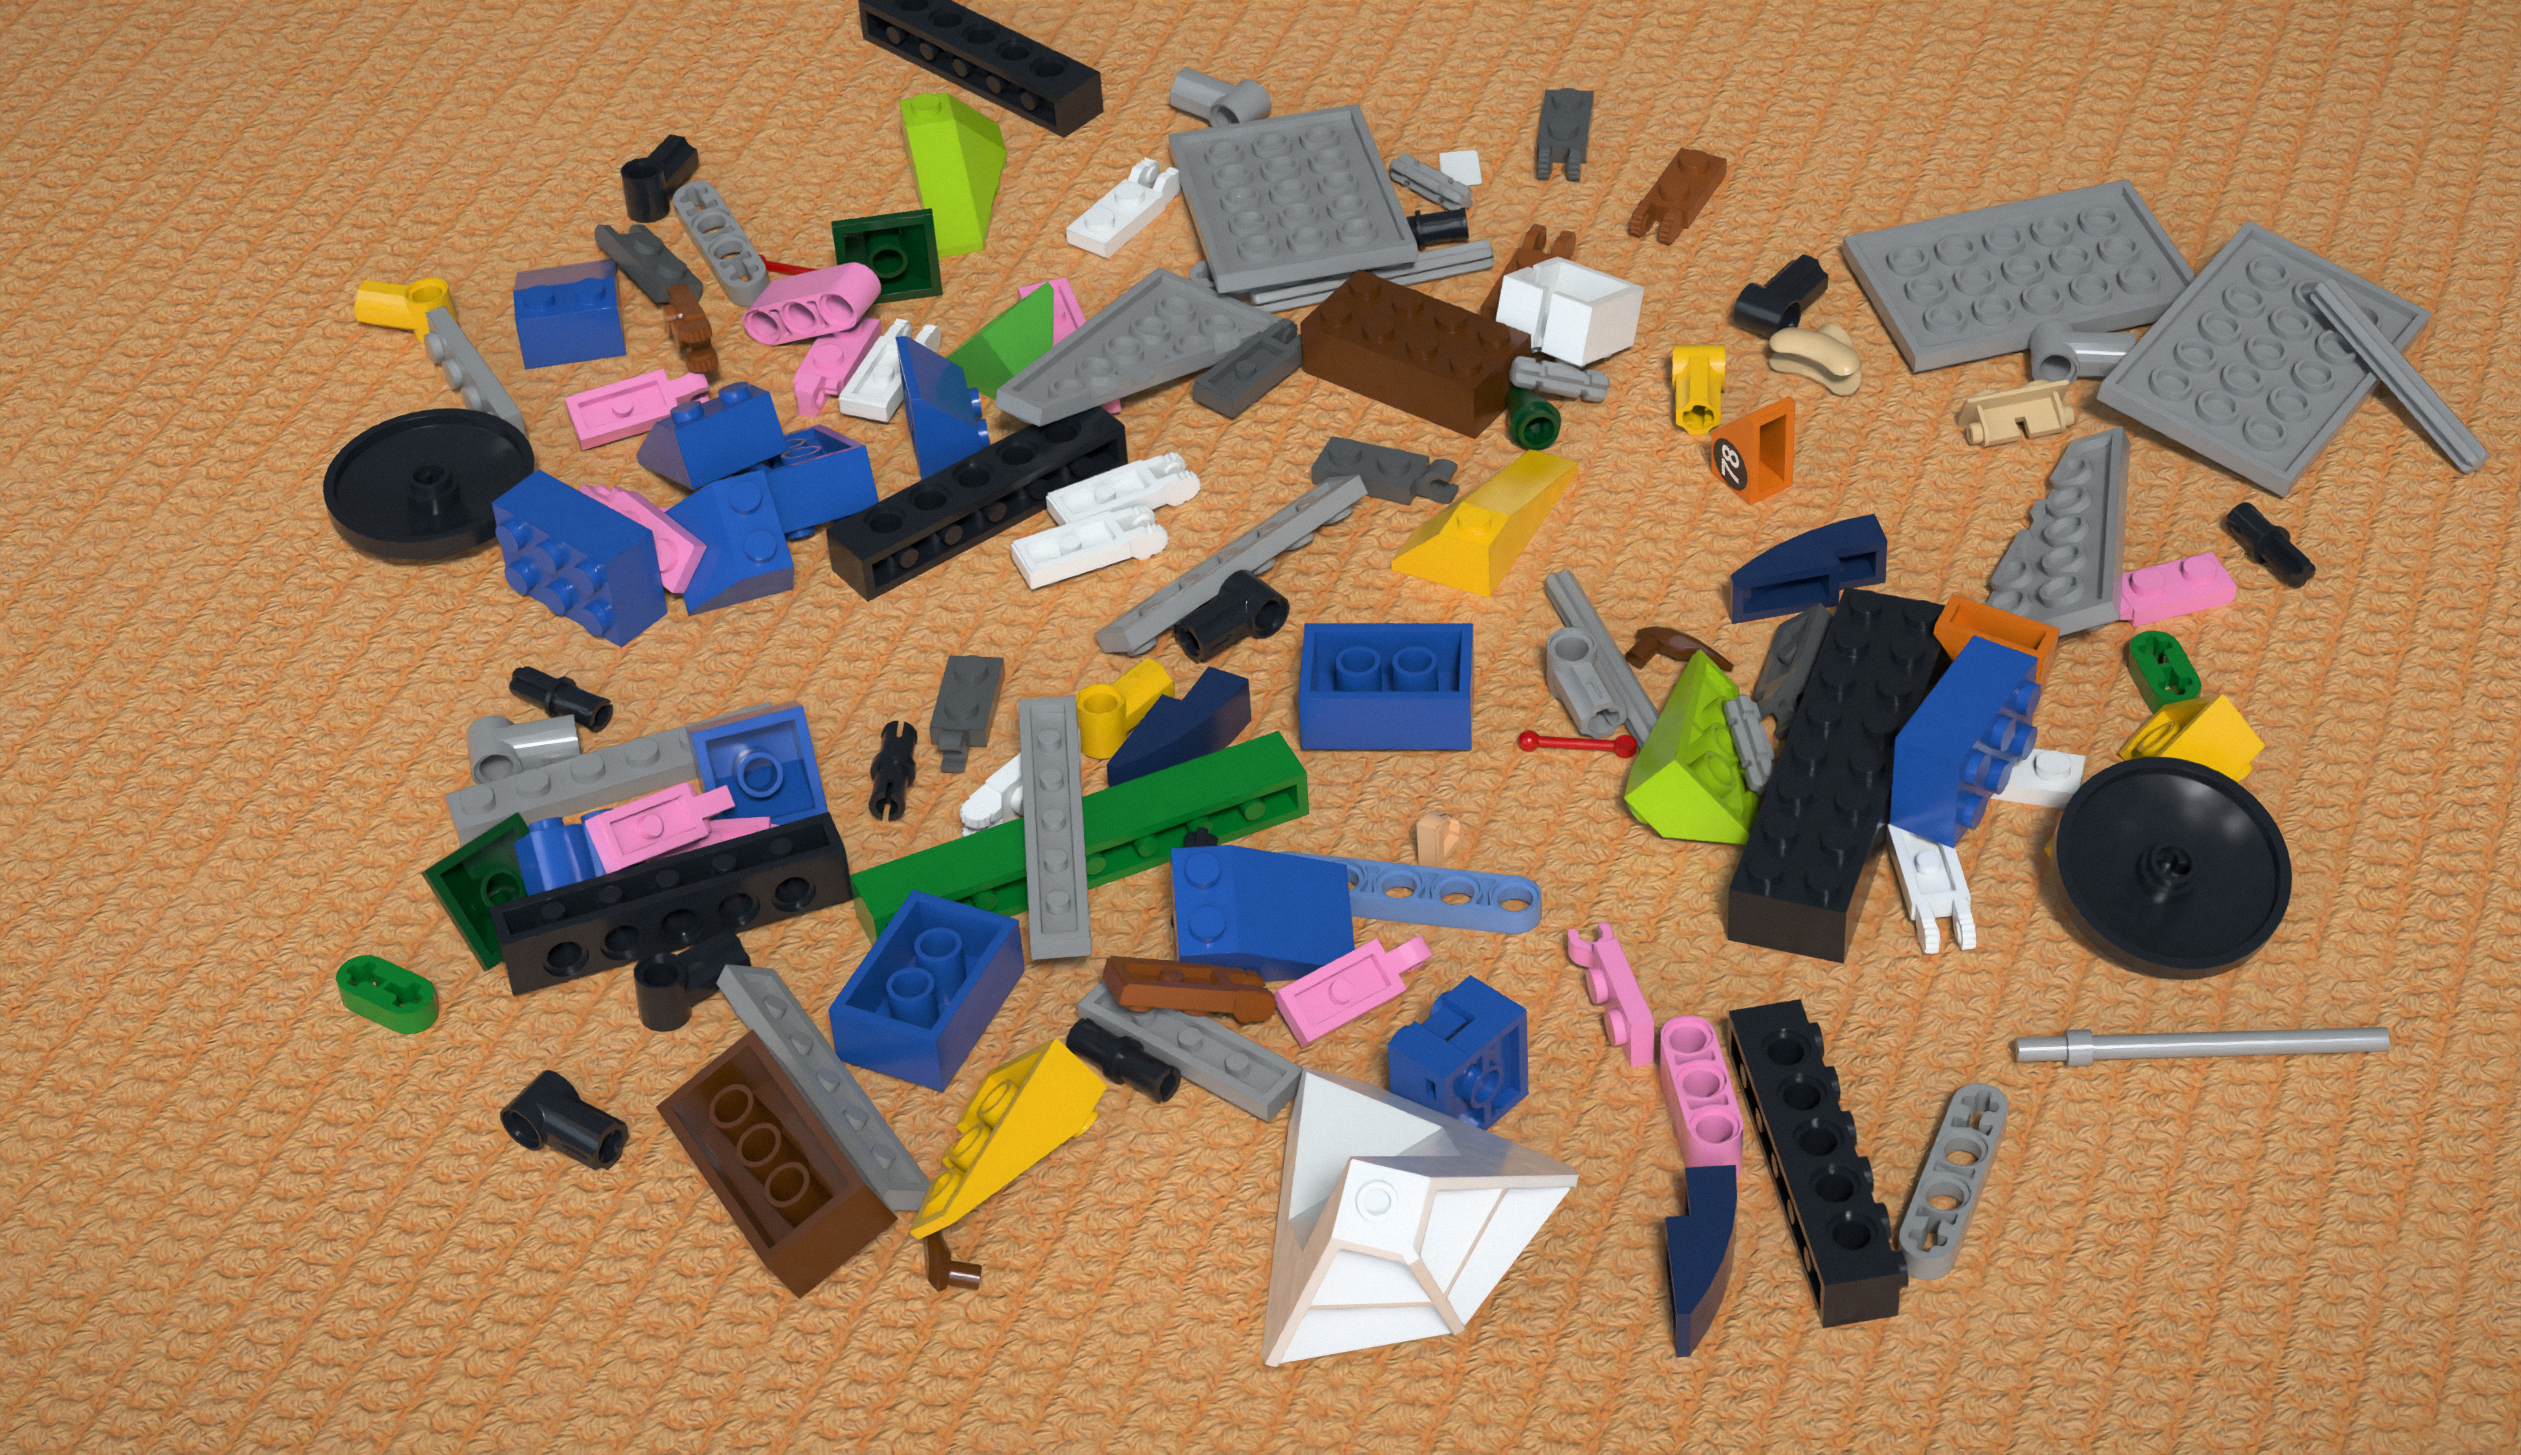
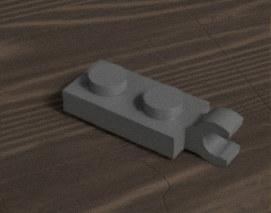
(1387, 471)
(1791, 665)
(966, 707)

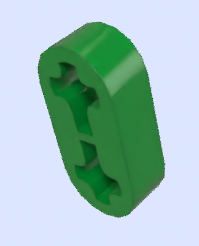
(2152, 678)
(392, 988)

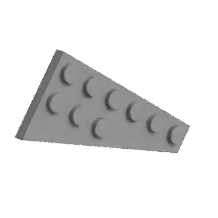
(1136, 342)
(2073, 554)

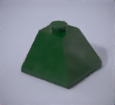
(896, 248)
(480, 877)

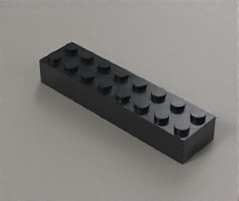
(1832, 786)

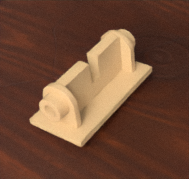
(1993, 415)

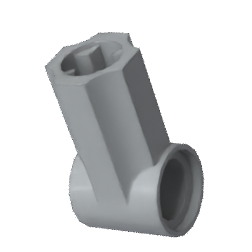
(1219, 100)
(2066, 354)
(1582, 682)
(504, 748)

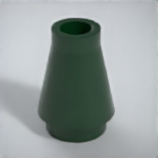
(1532, 418)

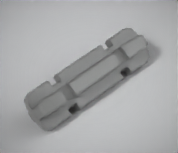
(1430, 183)
(1559, 379)
(1751, 742)

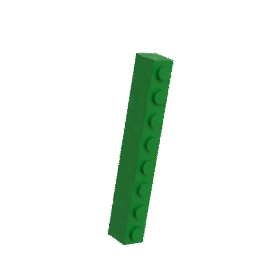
(1124, 832)

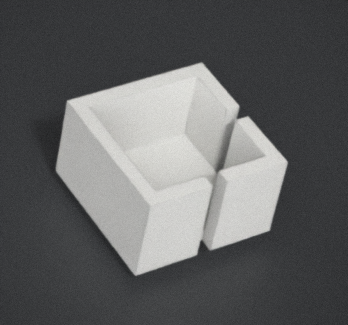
(1571, 310)

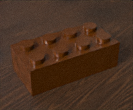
(1413, 352)
(776, 1164)

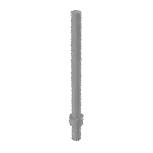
(2082, 1047)

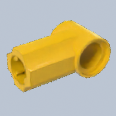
(402, 305)
(1698, 385)
(1113, 709)

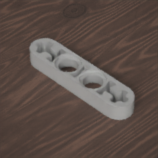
(721, 243)
(1958, 1181)

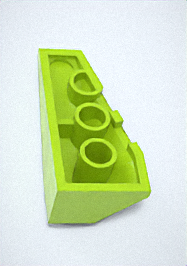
(955, 168)
(1689, 768)

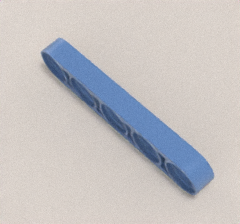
(1429, 889)

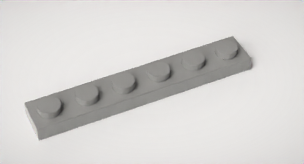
(1252, 551)
(579, 782)
(1054, 828)
(779, 1019)

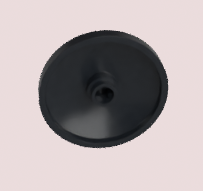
(425, 482)
(2171, 868)

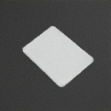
(1461, 166)

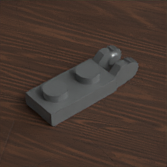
(1565, 131)
(1251, 369)

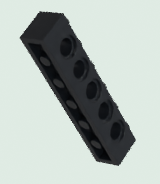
(987, 60)
(971, 500)
(671, 903)
(1815, 1164)

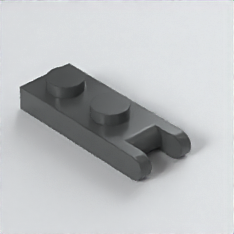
(647, 261)

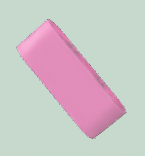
(812, 304)
(1700, 1094)

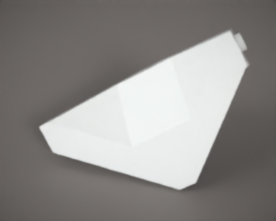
(1393, 1219)

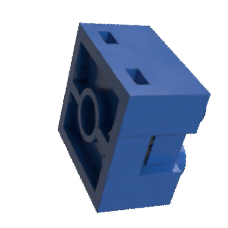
(1465, 1056)

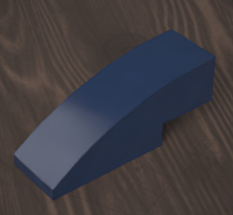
(1809, 570)
(1186, 728)
(1700, 1252)

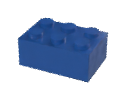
(579, 558)
(1387, 686)
(1964, 741)
(927, 990)

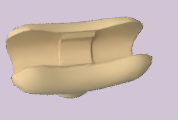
(1819, 357)

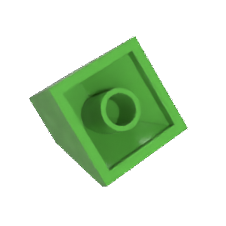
(1008, 342)

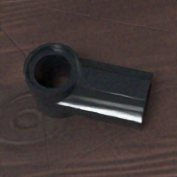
(652, 179)
(1782, 298)
(1241, 608)
(673, 983)
(554, 1115)

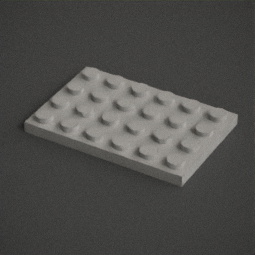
(1291, 199)
(1995, 273)
(2253, 364)

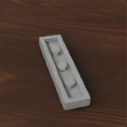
(467, 369)
(1202, 1052)

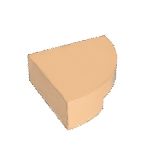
(1437, 838)

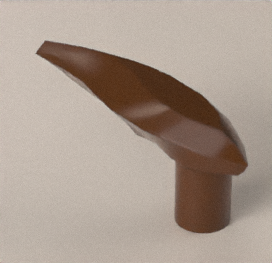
(1673, 643)
(943, 1271)

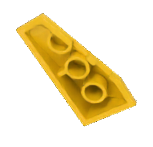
(1488, 527)
(2199, 731)
(1009, 1126)

